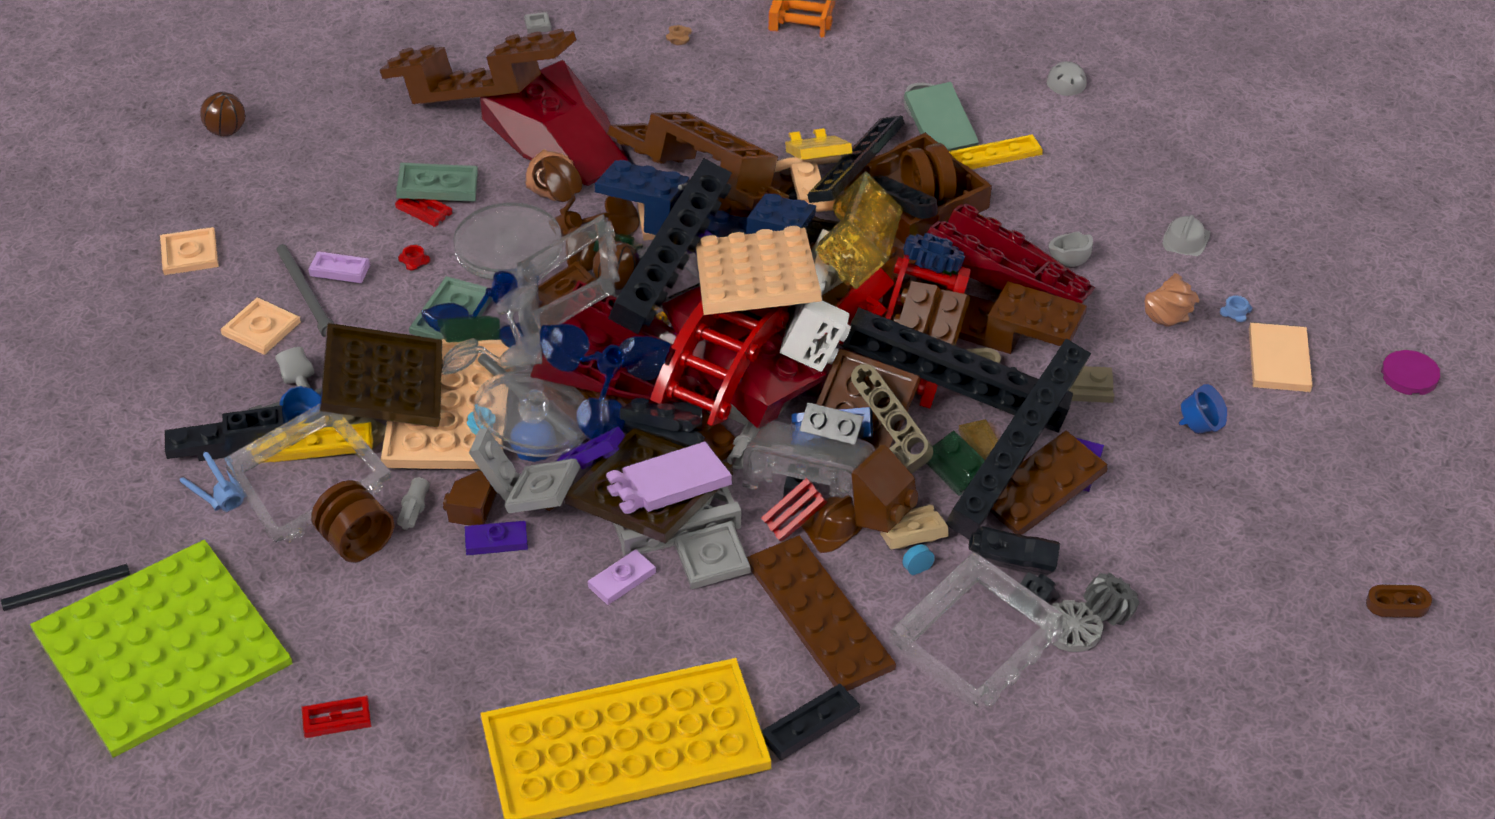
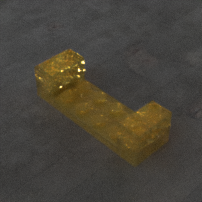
(865, 231)

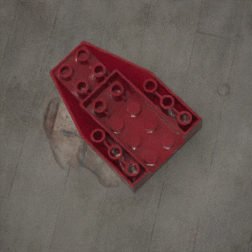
(555, 116)
(1005, 255)
(605, 332)
(767, 380)

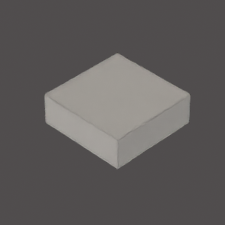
(537, 22)

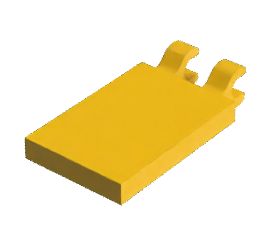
(817, 147)

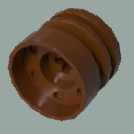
(352, 521)

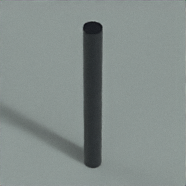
(65, 587)

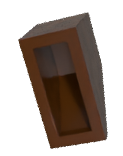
(470, 500)

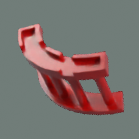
(955, 283)
(696, 330)

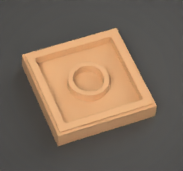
(189, 251)
(260, 326)

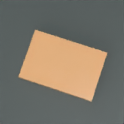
(1280, 357)

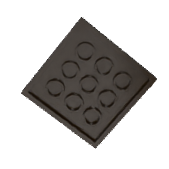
(382, 375)
(592, 496)

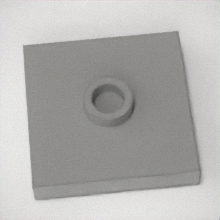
(542, 486)
(711, 555)

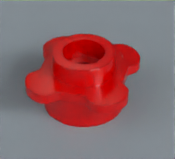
(413, 257)

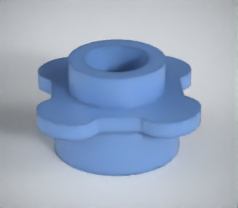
(1236, 308)

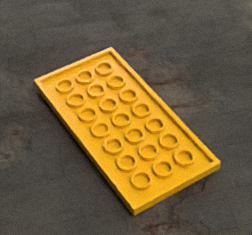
(624, 742)

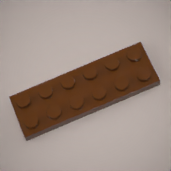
(820, 614)

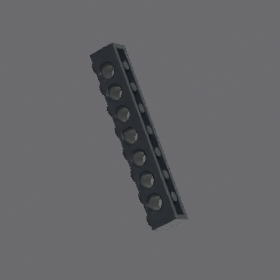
(670, 247)
(945, 364)
(1017, 439)

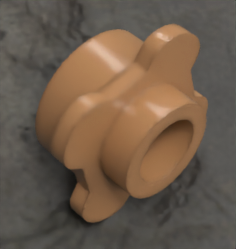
(678, 34)

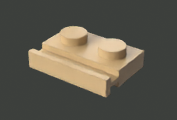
(916, 527)

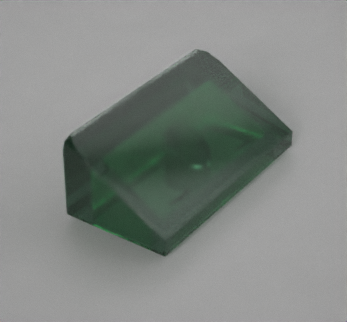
(468, 328)

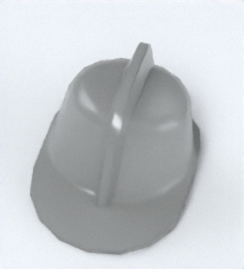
(1186, 236)

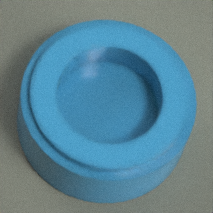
(918, 559)

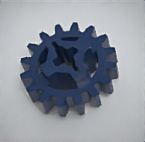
(933, 253)

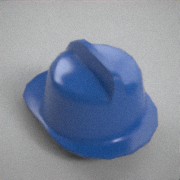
(1204, 410)

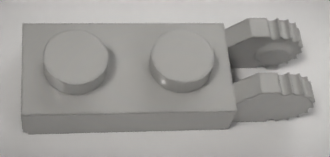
(494, 463)

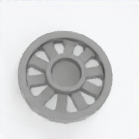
(1077, 626)

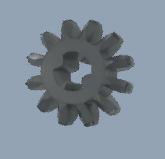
(1111, 599)

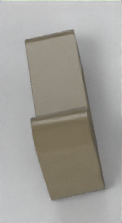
(890, 416)

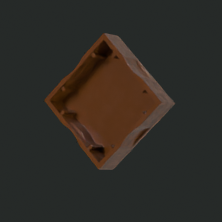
(970, 187)

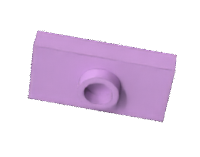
(339, 267)
(621, 577)

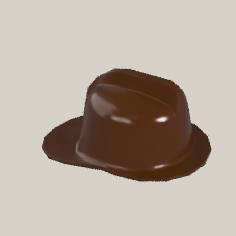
(832, 524)

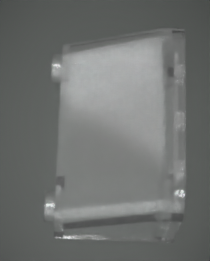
(802, 455)

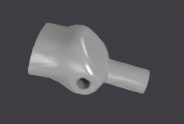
(295, 366)

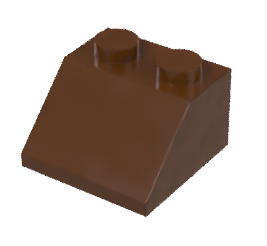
(882, 491)

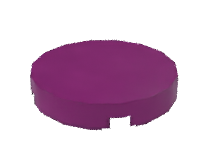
(1410, 372)

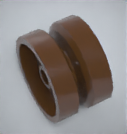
(929, 171)

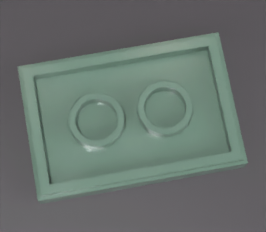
(941, 116)
(437, 182)
(450, 291)

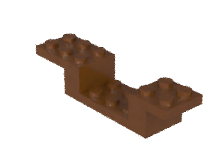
(511, 67)
(682, 134)
(1014, 314)

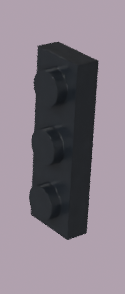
(810, 721)

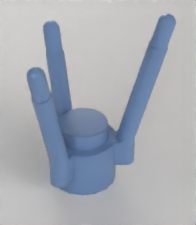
(225, 494)

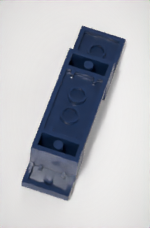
(660, 193)

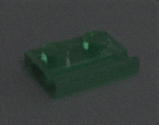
(955, 462)

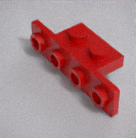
(866, 296)

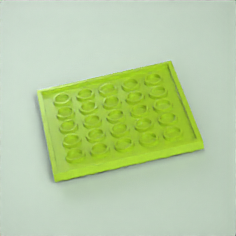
(160, 647)

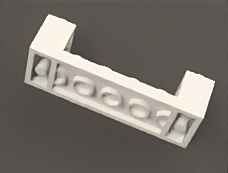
(812, 320)

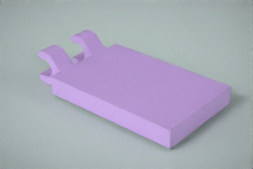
(669, 478)

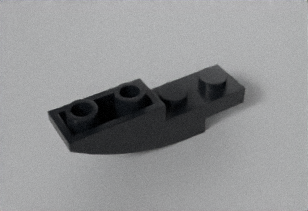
(225, 437)

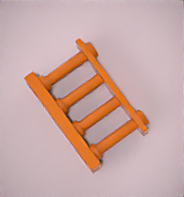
(778, 14)

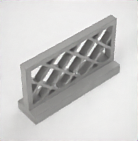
(703, 518)

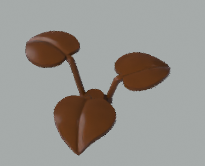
(565, 181)

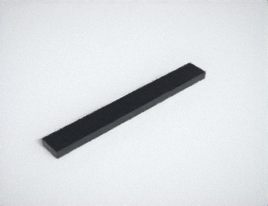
(852, 164)

